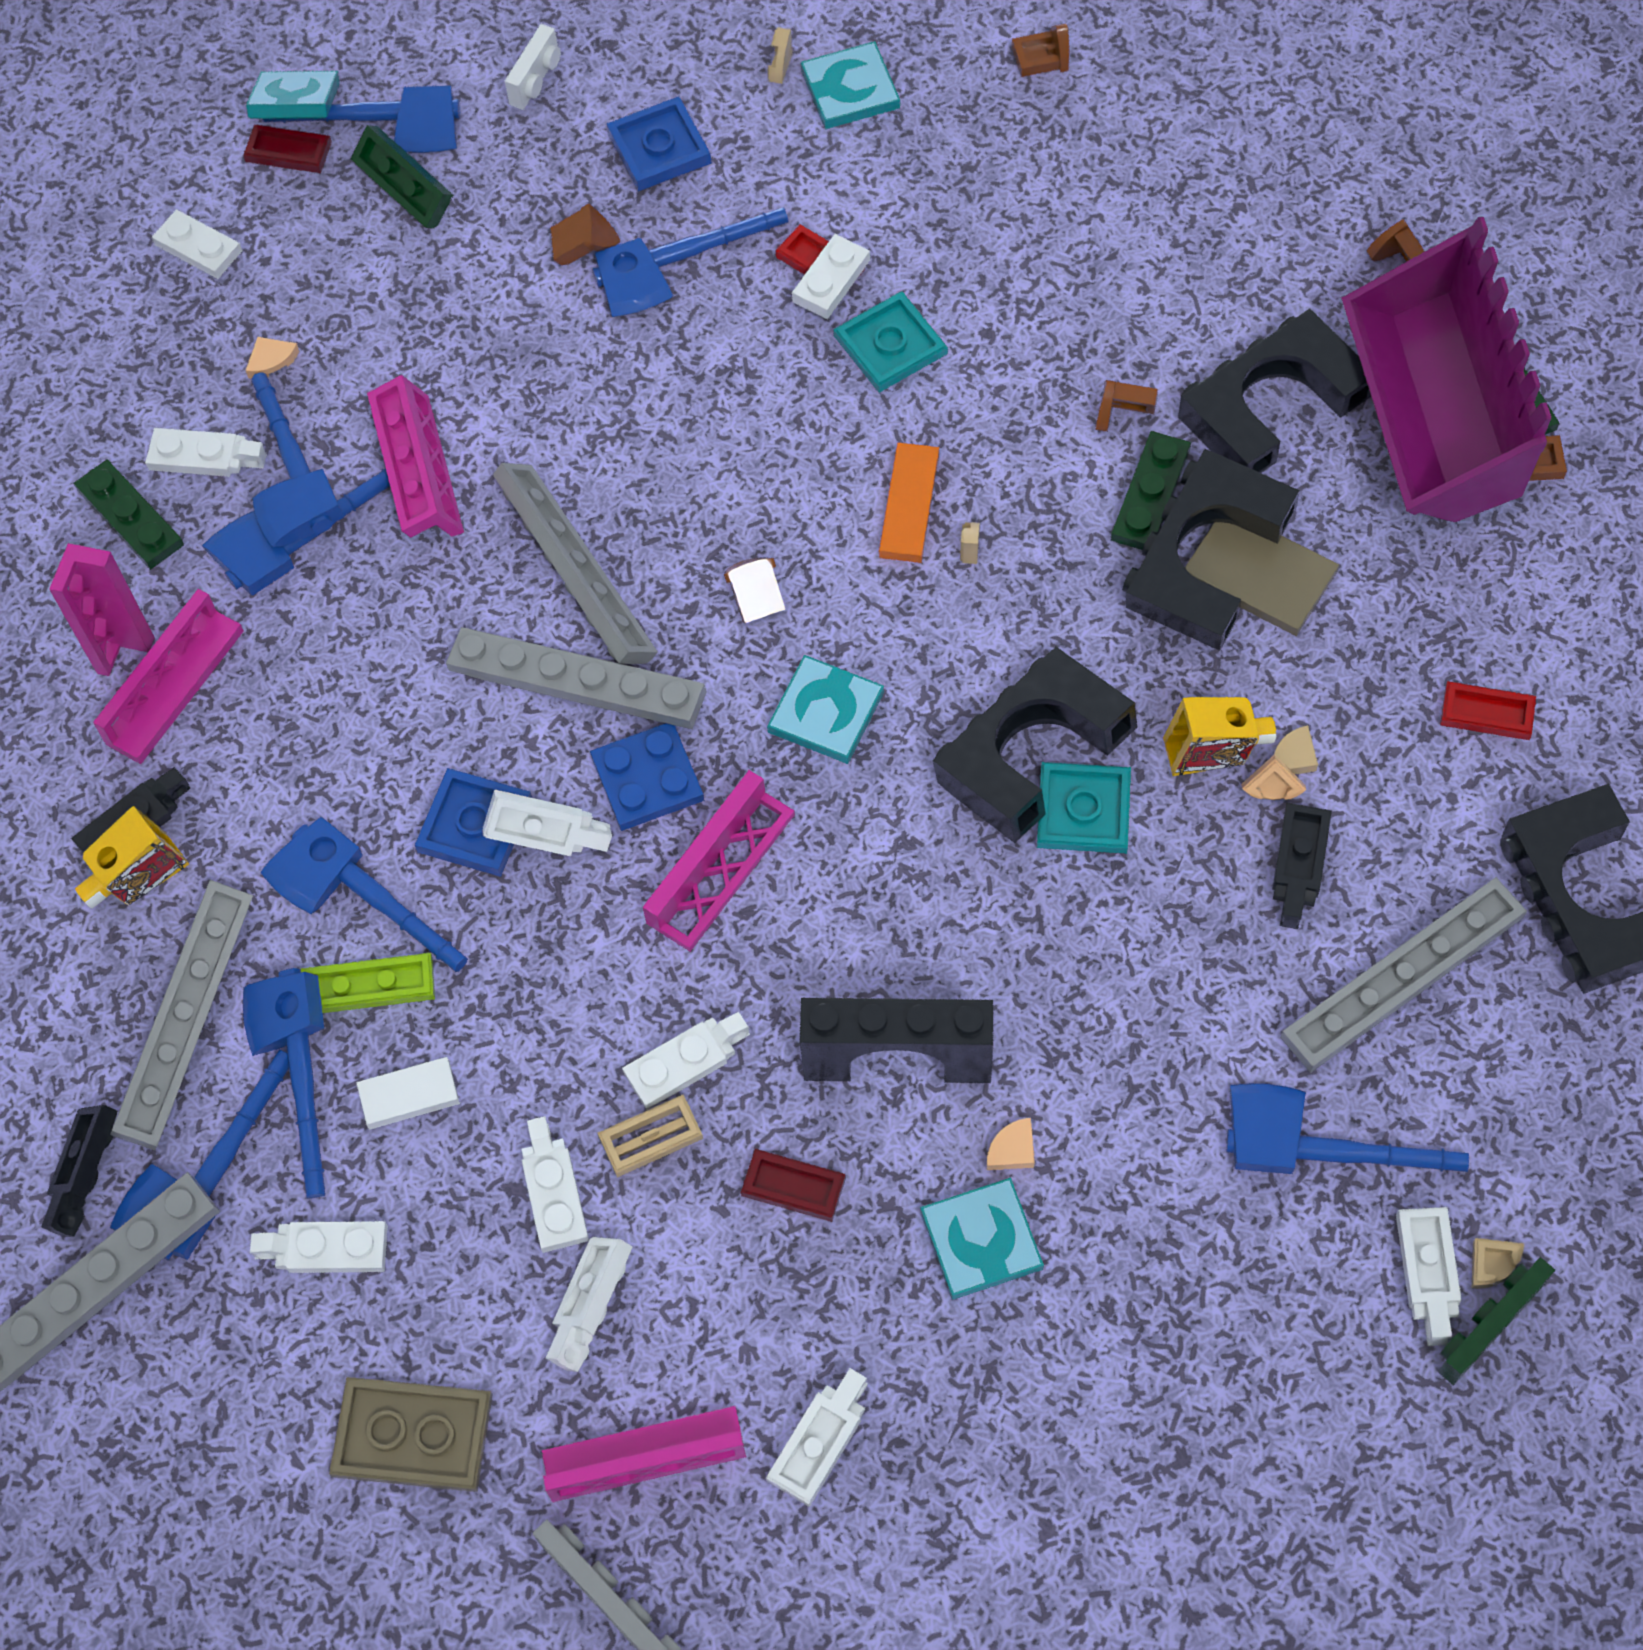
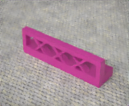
(412, 459)
(99, 606)
(168, 678)
(705, 851)
(643, 1454)

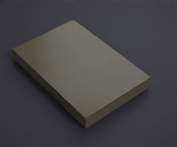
(1270, 578)
(411, 1434)

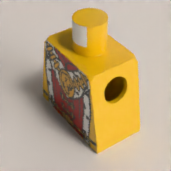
(1214, 734)
(129, 860)

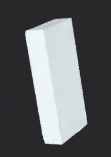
(408, 1093)

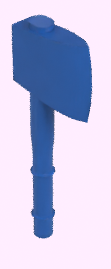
(423, 117)
(633, 272)
(304, 501)
(252, 560)
(321, 859)
(284, 1014)
(1268, 1137)
(155, 1180)

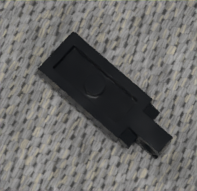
(152, 798)
(1300, 860)
(77, 1169)

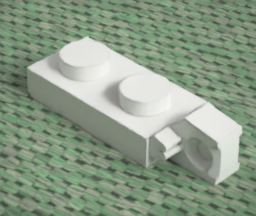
(202, 452)
(543, 825)
(685, 1059)
(552, 1190)
(324, 1246)
(1430, 1270)
(587, 1300)
(819, 1439)

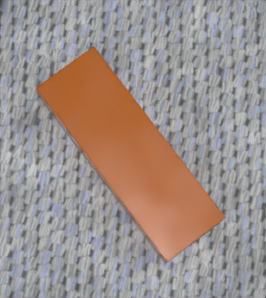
(909, 502)

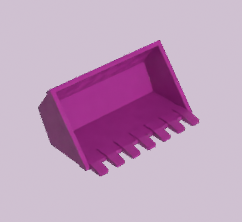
(1450, 379)

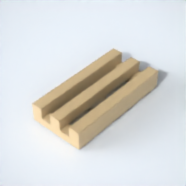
(655, 1152)

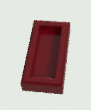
(287, 148)
(793, 1185)

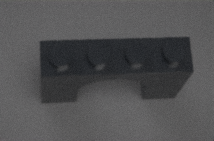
(1299, 350)
(1212, 493)
(1051, 692)
(1540, 843)
(947, 1029)

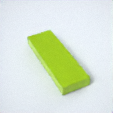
(375, 982)

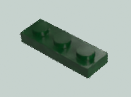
(401, 176)
(1150, 489)
(128, 514)
(1493, 1319)

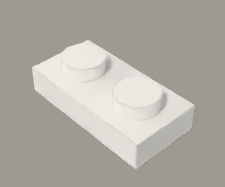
(528, 73)
(197, 244)
(830, 276)

